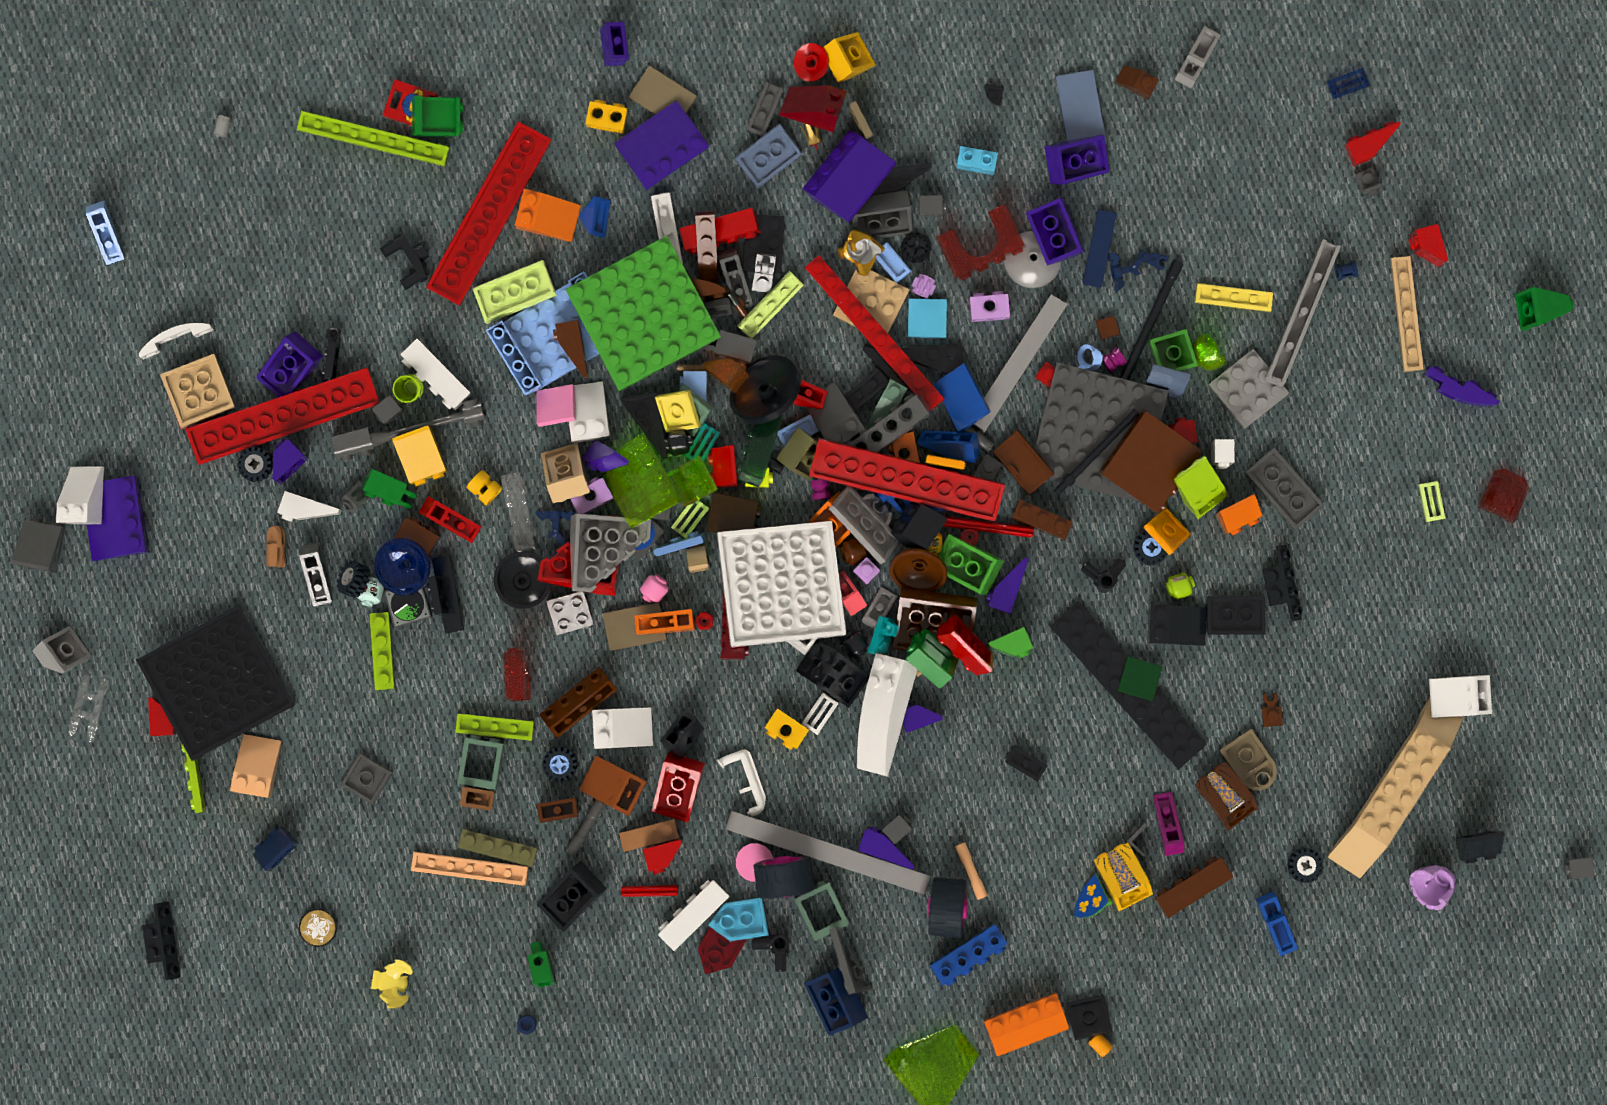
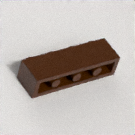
(1193, 887)

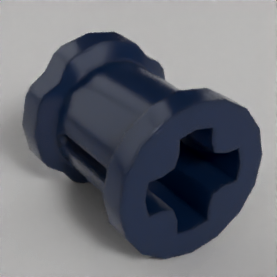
(1346, 270)

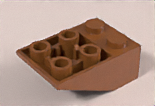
(613, 785)

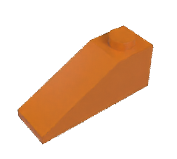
(665, 622)

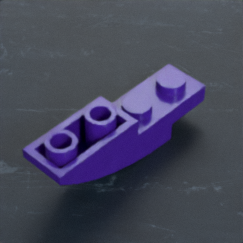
(1468, 393)

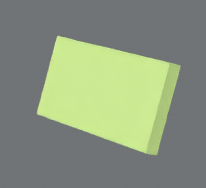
(514, 291)

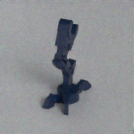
(1117, 271)
(555, 516)

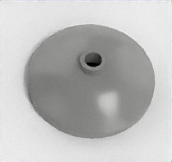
(1028, 272)

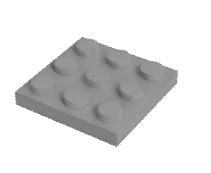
(1246, 391)

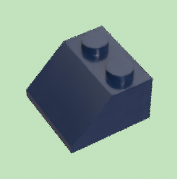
(275, 848)

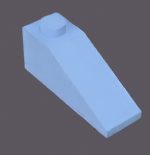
(104, 232)

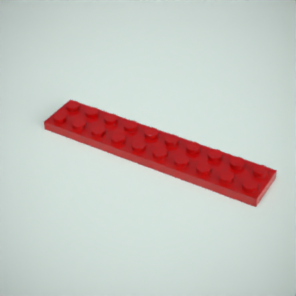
(488, 213)
(282, 416)
(906, 479)

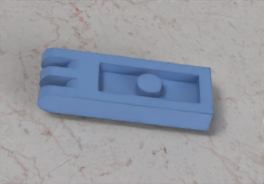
(677, 543)

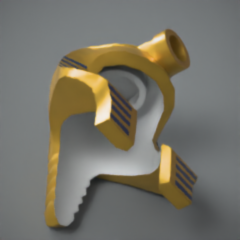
(860, 250)

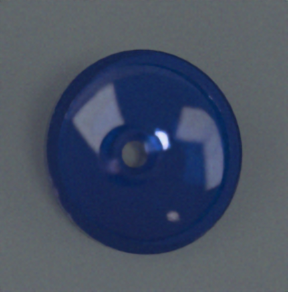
(391, 568)

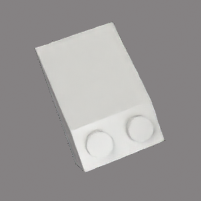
(590, 414)
(81, 496)
(622, 728)

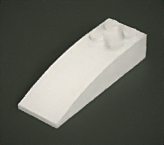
(883, 712)

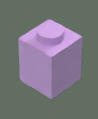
(866, 571)

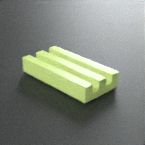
(1424, 502)
(680, 531)

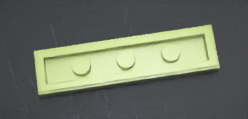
(770, 305)

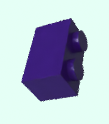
(614, 43)

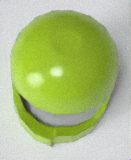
(407, 388)

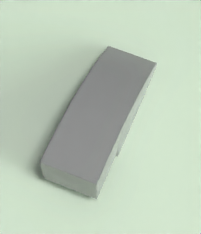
(1197, 57)

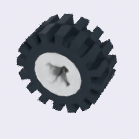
(1299, 866)

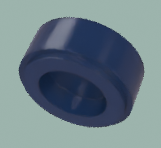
(526, 1024)

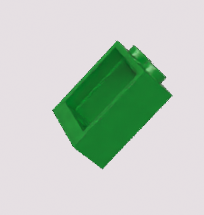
(931, 658)

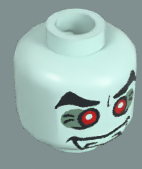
(372, 593)

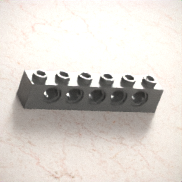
(920, 412)

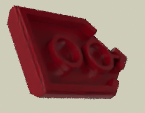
(718, 952)

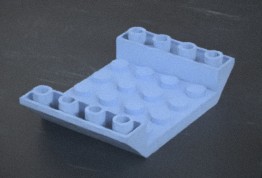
(529, 343)

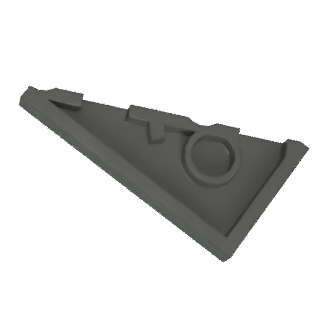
(848, 965)

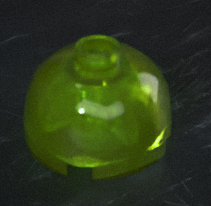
(1207, 353)

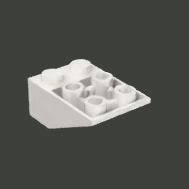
(1460, 696)

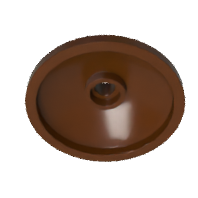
(918, 570)

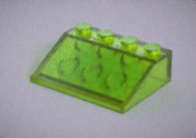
(642, 484)

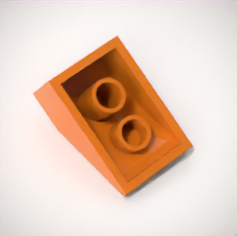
(547, 215)

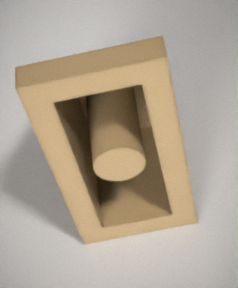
(697, 558)

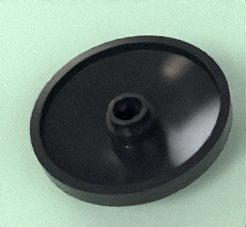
(767, 391)

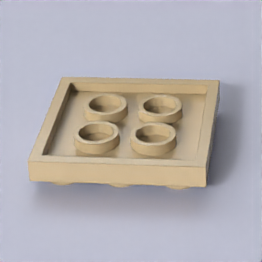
(878, 295)
(197, 390)

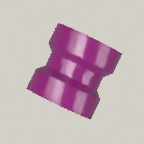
(1113, 360)
(820, 489)

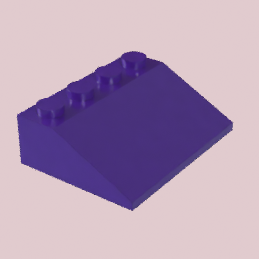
(661, 145)
(849, 176)
(122, 522)

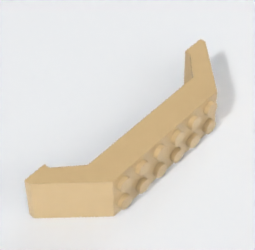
(1396, 792)

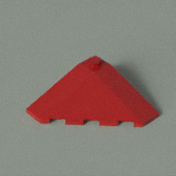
(558, 572)

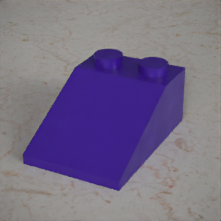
(1076, 159)
(289, 365)

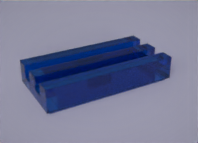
(1333, 89)

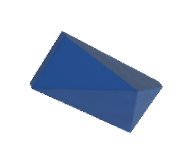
(596, 216)

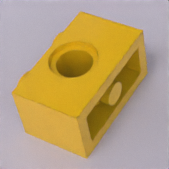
(798, 731)

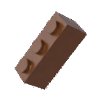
(1042, 520)

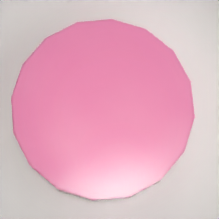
(748, 857)

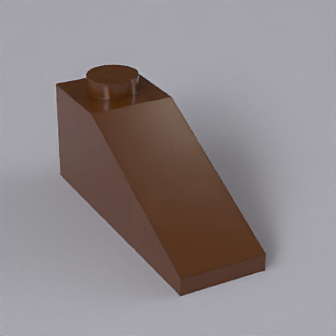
(571, 341)

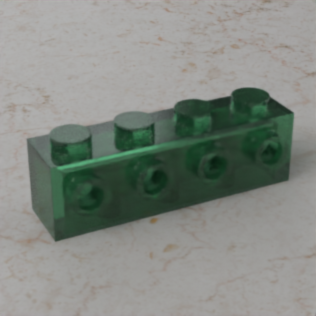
(758, 452)

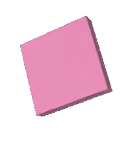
(555, 405)

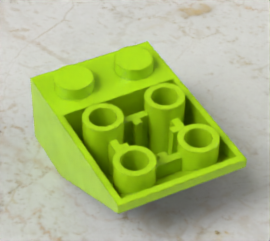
(1200, 487)

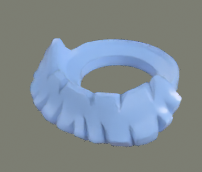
(1097, 358)

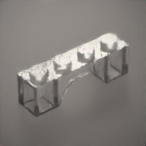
(518, 512)

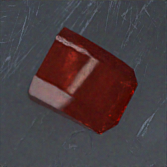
(1504, 495)

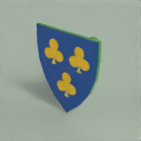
(1091, 899)

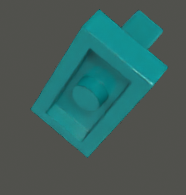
(882, 635)

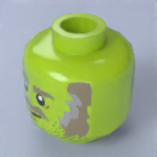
(1180, 585)

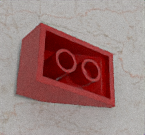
(678, 787)

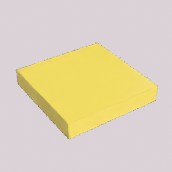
(678, 411)

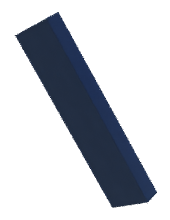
(1099, 248)

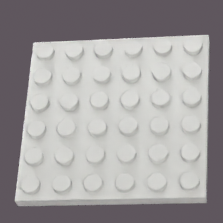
(781, 583)

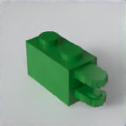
(386, 488)

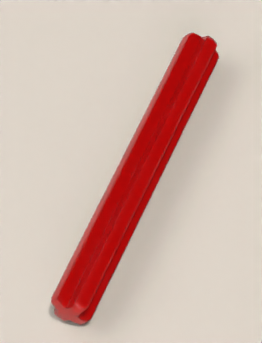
(991, 527)

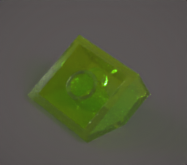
(692, 481)

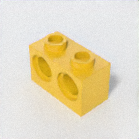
(605, 122)

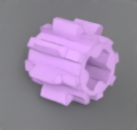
(923, 285)

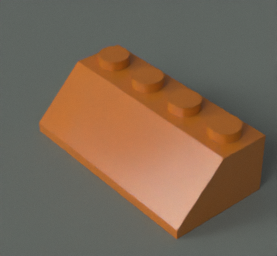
(1026, 1024)

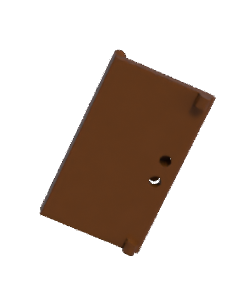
(1025, 460)

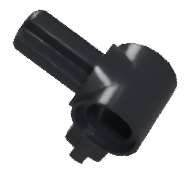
(1111, 574)
(780, 954)

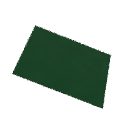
(1140, 678)

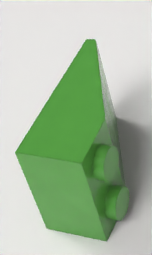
(970, 564)

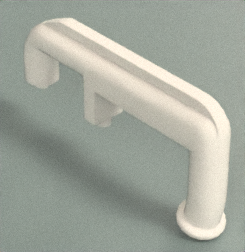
(752, 776)

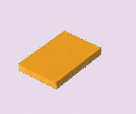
(945, 462)

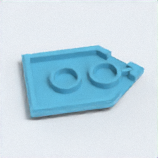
(741, 920)

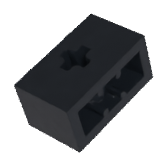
(682, 734)

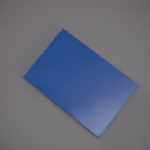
(962, 397)

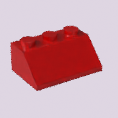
(965, 646)

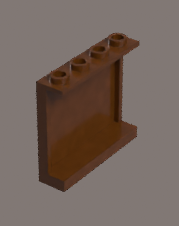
(1149, 461)

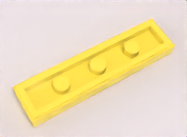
(1234, 297)

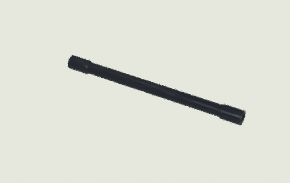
(1171, 277)

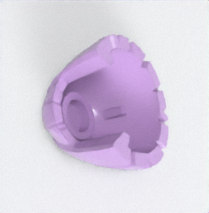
(1433, 886)

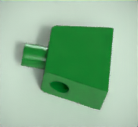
(542, 974)

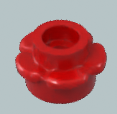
(974, 536)
(699, 620)

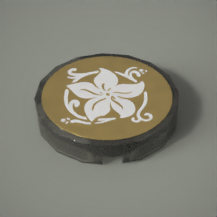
(318, 927)

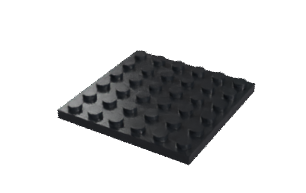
(215, 683)

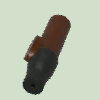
(738, 304)

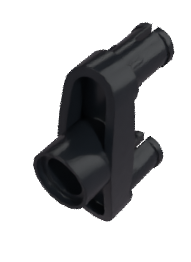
(414, 254)

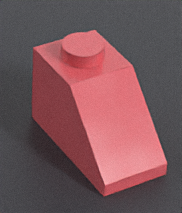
(850, 595)

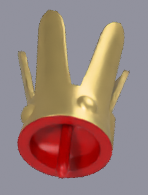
(811, 138)

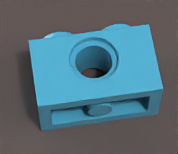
(977, 160)

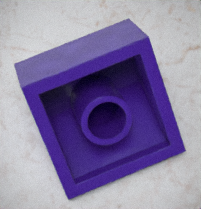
(286, 460)

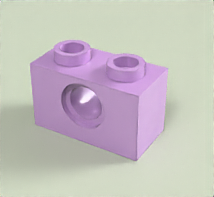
(978, 311)
(602, 497)

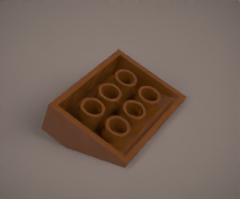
(929, 610)

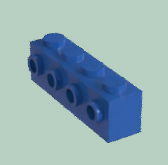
(969, 954)

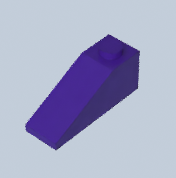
(603, 458)
(1006, 591)
(879, 846)

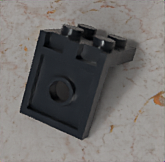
(833, 673)

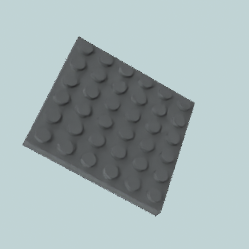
(1082, 413)

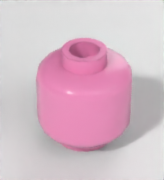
(654, 588)

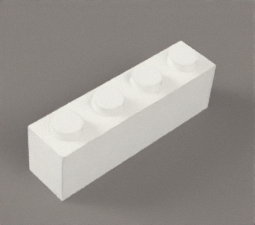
(436, 374)
(693, 915)

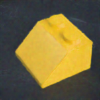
(848, 56)

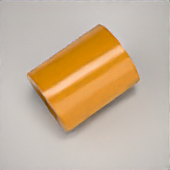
(1100, 1045)

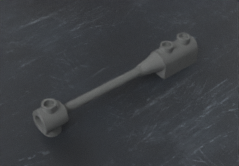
(364, 441)

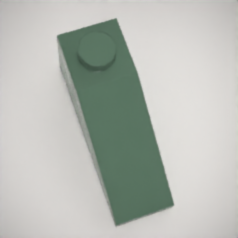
(892, 396)

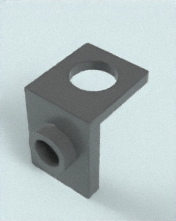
(1134, 832)

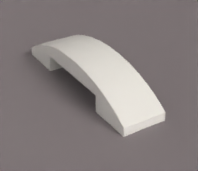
(152, 347)

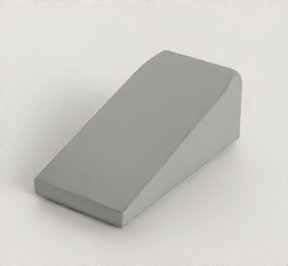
(879, 607)

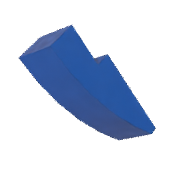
(1276, 923)

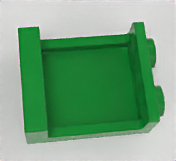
(436, 116)

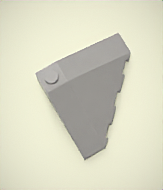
(600, 545)

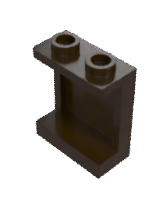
(732, 514)

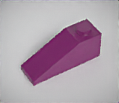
(1168, 824)

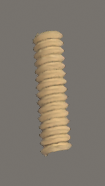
(682, 367)

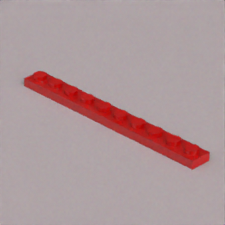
(873, 332)

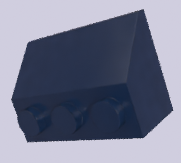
(833, 1003)

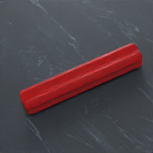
(662, 890)

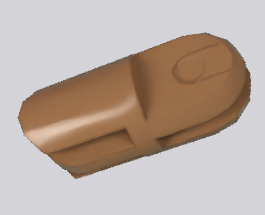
(276, 547)

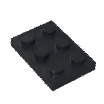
(768, 241)
(1235, 615)

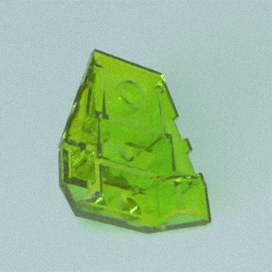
(933, 1065)

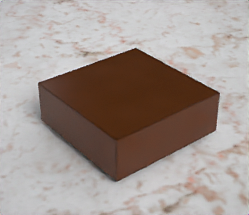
(1107, 327)

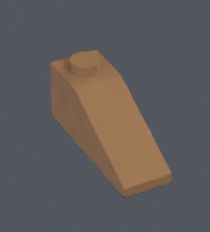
(649, 835)

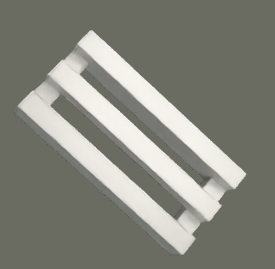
(829, 699)

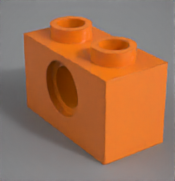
(905, 442)

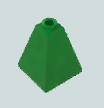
(1540, 306)

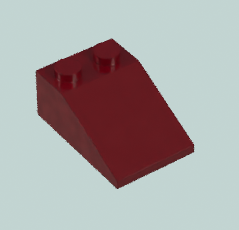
(814, 105)

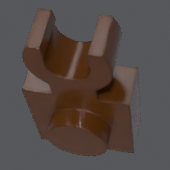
(1271, 714)

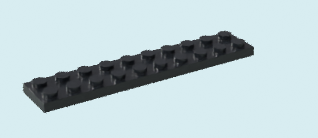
(1106, 663)

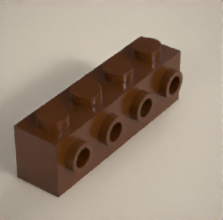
(578, 702)

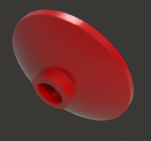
(804, 58)

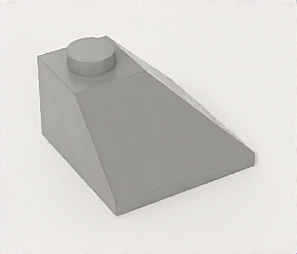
(61, 651)

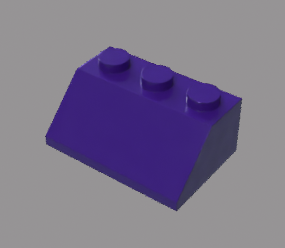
(1055, 231)

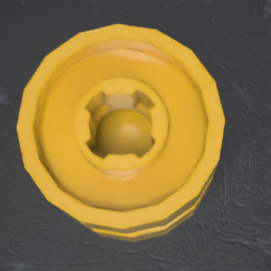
(481, 481)

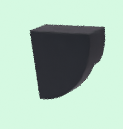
(994, 94)

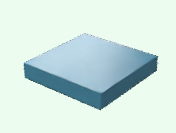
(927, 318)

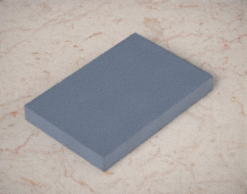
(768, 156)
(1168, 379)

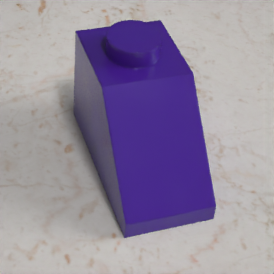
(918, 717)

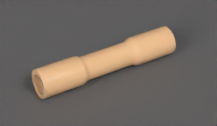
(976, 882)

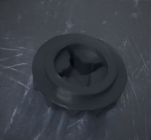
(908, 252)

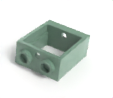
(479, 782)
(824, 931)

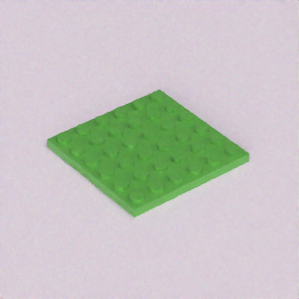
(643, 313)

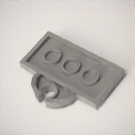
(866, 522)

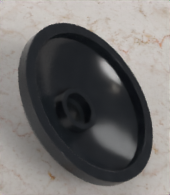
(506, 577)

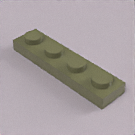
(497, 847)

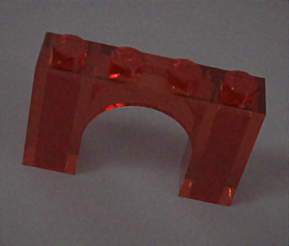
(1008, 243)
(517, 675)

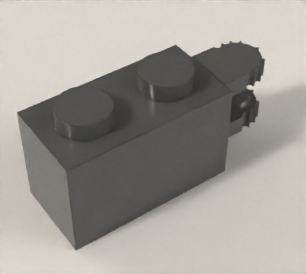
(733, 347)

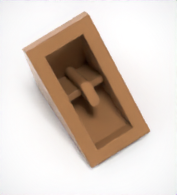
(477, 798)

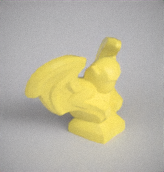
(390, 982)

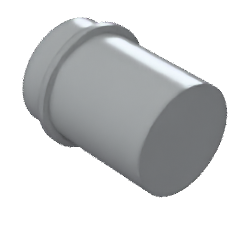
(222, 126)

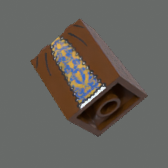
(1226, 795)

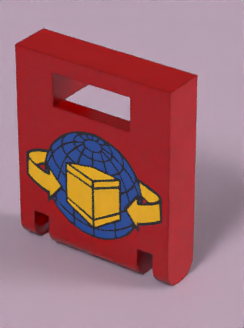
(404, 110)

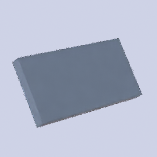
(1080, 105)

